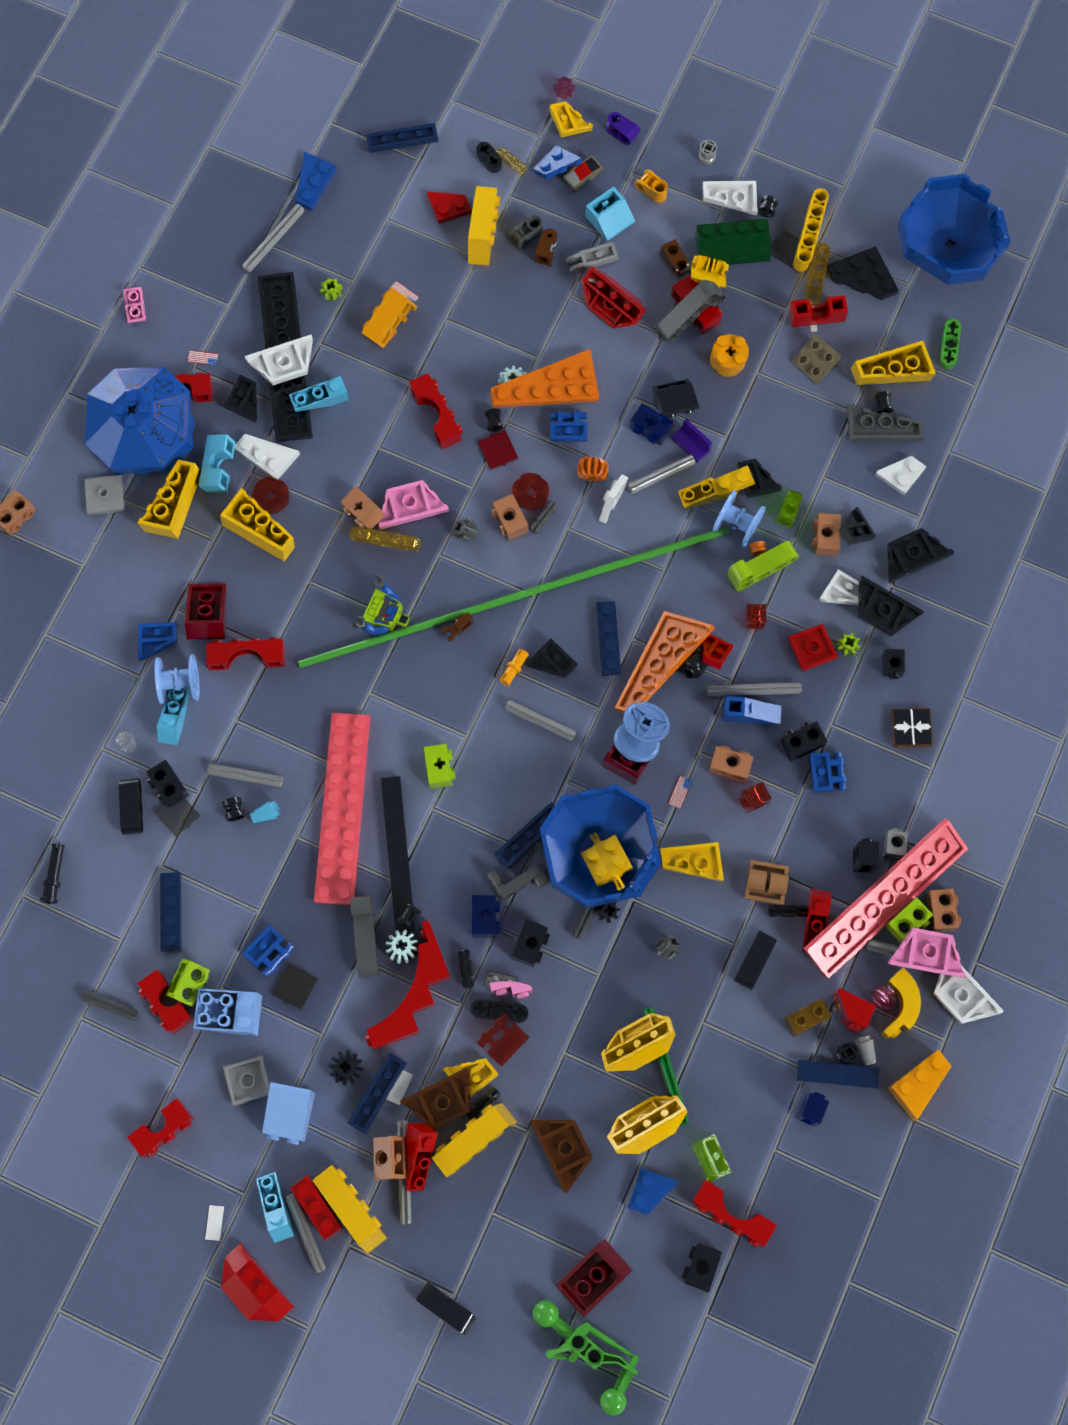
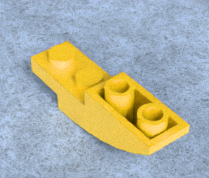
(716, 489)

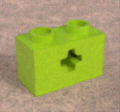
(433, 756)

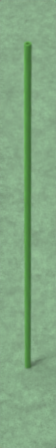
(512, 597)

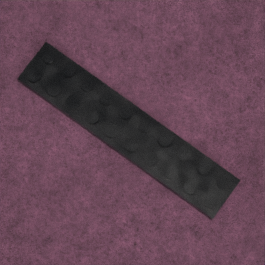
(281, 326)

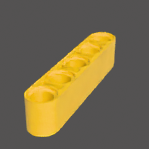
(807, 236)

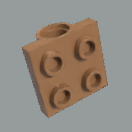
(766, 882)

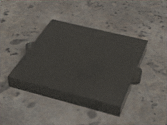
(785, 248)
(177, 816)
(295, 986)

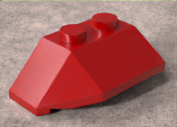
(611, 300)
(252, 1288)

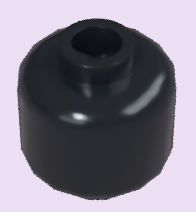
(693, 666)

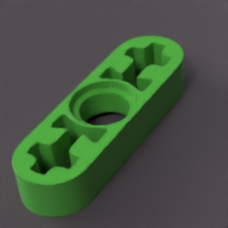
(946, 350)

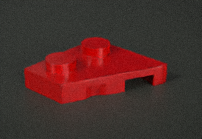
(448, 206)
(715, 651)

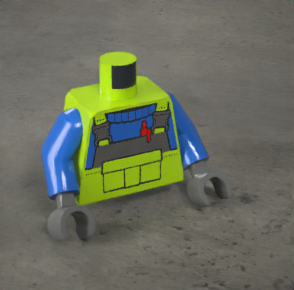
(382, 611)

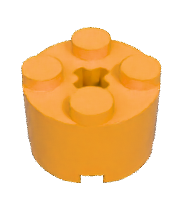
(729, 355)

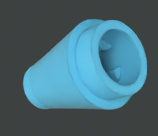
(266, 812)

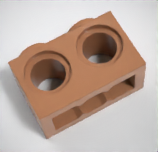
(8, 509)
(939, 910)

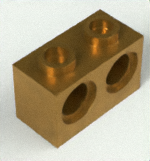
(807, 1017)

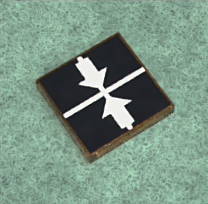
(912, 727)

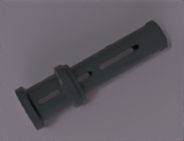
(52, 884)

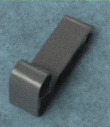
(702, 296)
(364, 936)

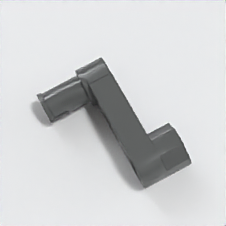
(537, 874)

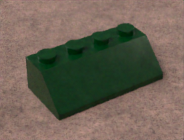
(734, 241)

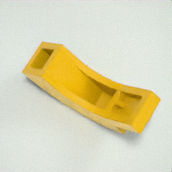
(910, 1003)

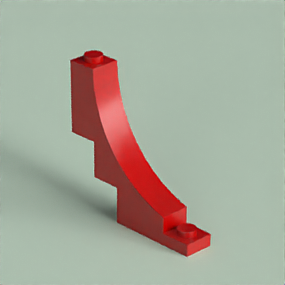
(401, 1022)

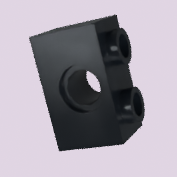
(535, 932)
(711, 1258)

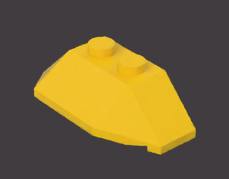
(639, 1043)
(646, 1124)

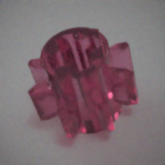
(564, 87)
(884, 997)

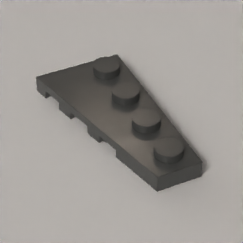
(874, 426)

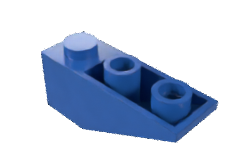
(751, 711)

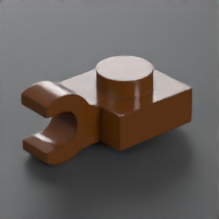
(461, 624)

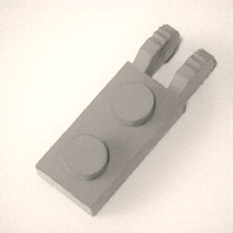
(593, 257)

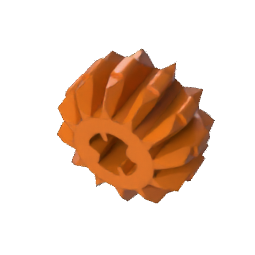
(592, 469)

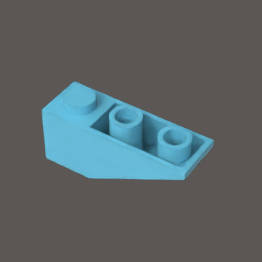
(320, 395)
(172, 716)
(274, 1208)

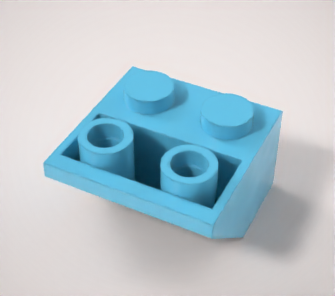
(609, 214)

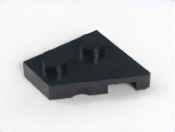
(243, 399)
(763, 482)
(856, 528)
(552, 660)

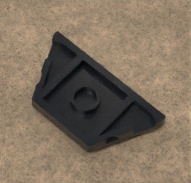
(914, 553)
(883, 608)

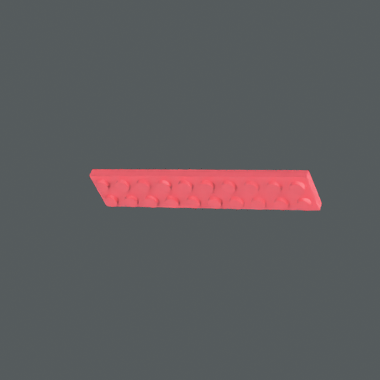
(342, 809)
(886, 898)

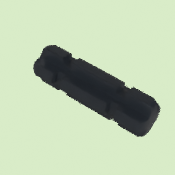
(788, 911)
(466, 969)
(486, 1100)

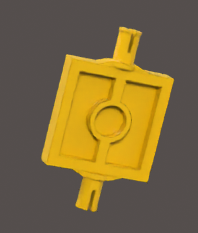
(607, 861)

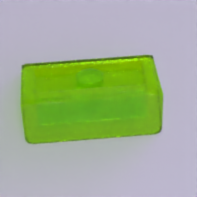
(711, 1158)

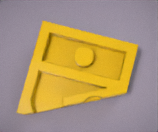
(568, 120)

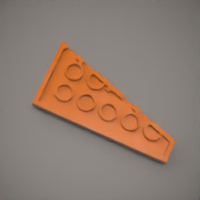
(558, 383)
(666, 650)

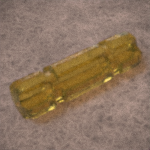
(512, 160)

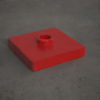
(812, 647)

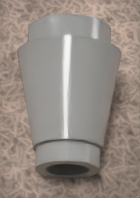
(866, 1049)

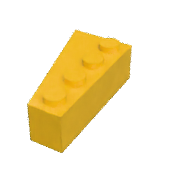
(483, 225)
(898, 365)
(172, 502)
(255, 525)
(473, 1139)
(350, 1209)

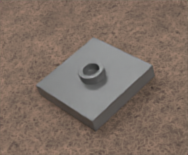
(104, 495)
(247, 1080)

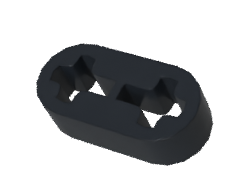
(486, 159)

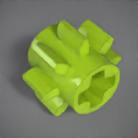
(331, 289)
(847, 649)

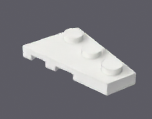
(732, 194)
(266, 455)

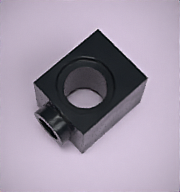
(896, 656)

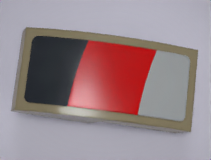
(582, 173)

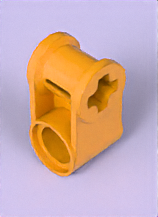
(650, 185)

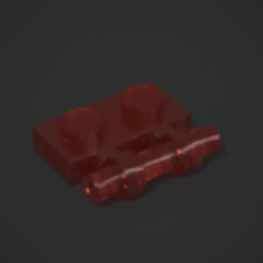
(507, 1044)

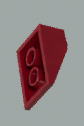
(206, 611)
(594, 1277)

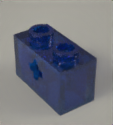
(651, 424)
(483, 904)
(813, 1109)

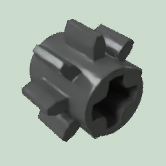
(466, 530)
(667, 947)

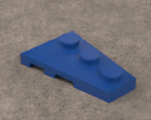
(313, 180)

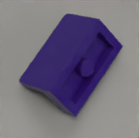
(692, 441)

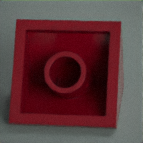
(623, 767)

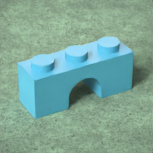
(217, 450)

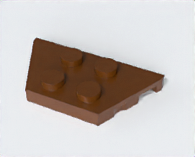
(442, 1100)
(563, 1148)

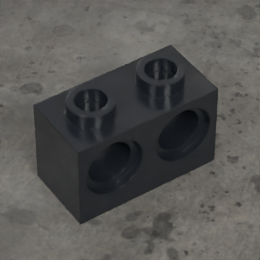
(806, 744)
(169, 782)
(866, 856)

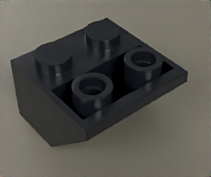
(675, 398)

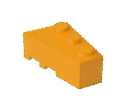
(387, 317)
(919, 1084)

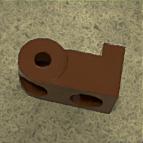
(544, 252)
(675, 257)

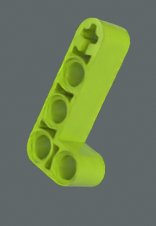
(745, 574)

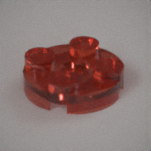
(275, 486)
(527, 501)

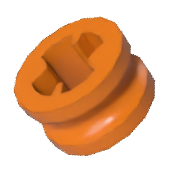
(757, 548)

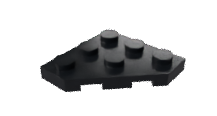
(864, 274)

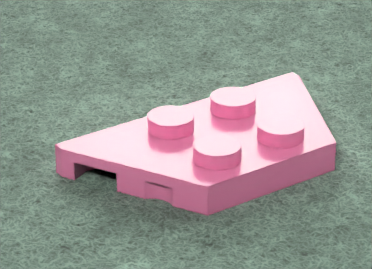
(409, 504)
(928, 952)

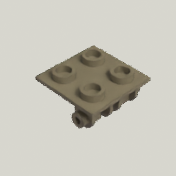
(816, 358)

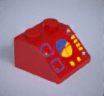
(853, 1010)

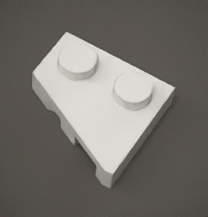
(901, 474)
(612, 497)
(841, 590)

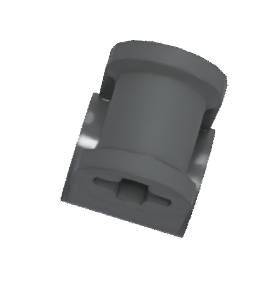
(524, 233)

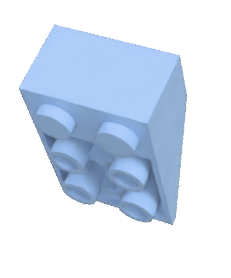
(228, 1011)

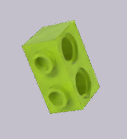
(906, 918)
(182, 980)

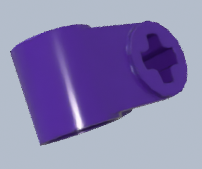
(622, 129)

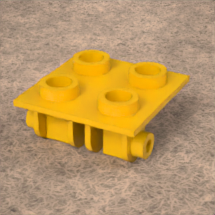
(703, 272)

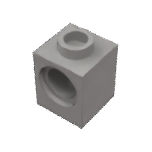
(891, 851)

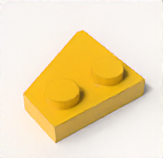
(481, 1073)

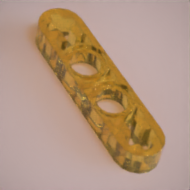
(817, 275)
(385, 539)

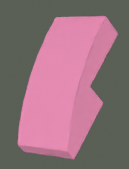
(134, 305)
(518, 989)

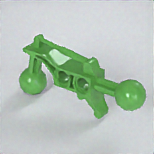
(613, 1399)

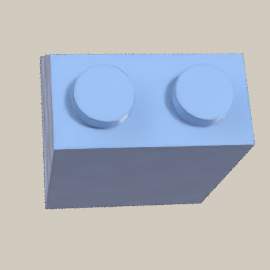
(287, 1113)

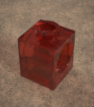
(755, 616)
(755, 797)

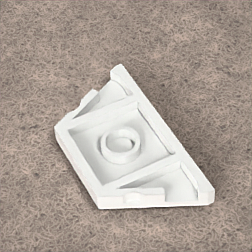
(283, 361)
(965, 998)

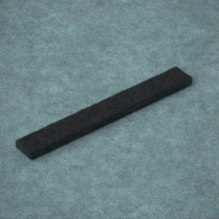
(397, 847)

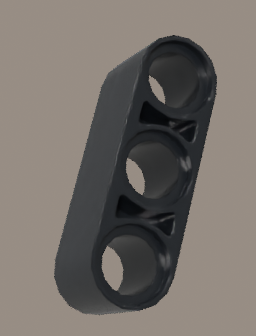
(130, 806)
(755, 960)
(446, 1308)

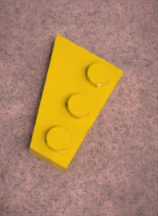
(694, 860)

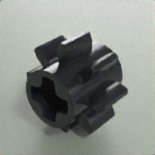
(607, 916)

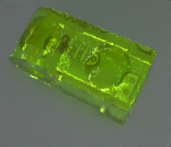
(789, 508)

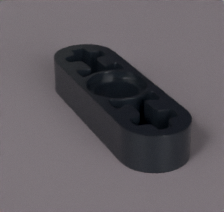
(483, 1015)

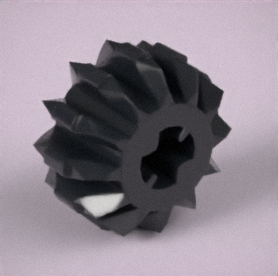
(340, 1072)

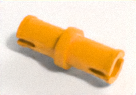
(514, 667)

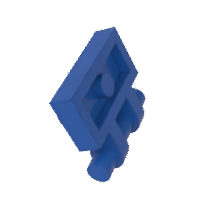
(568, 431)
(821, 772)
(264, 946)

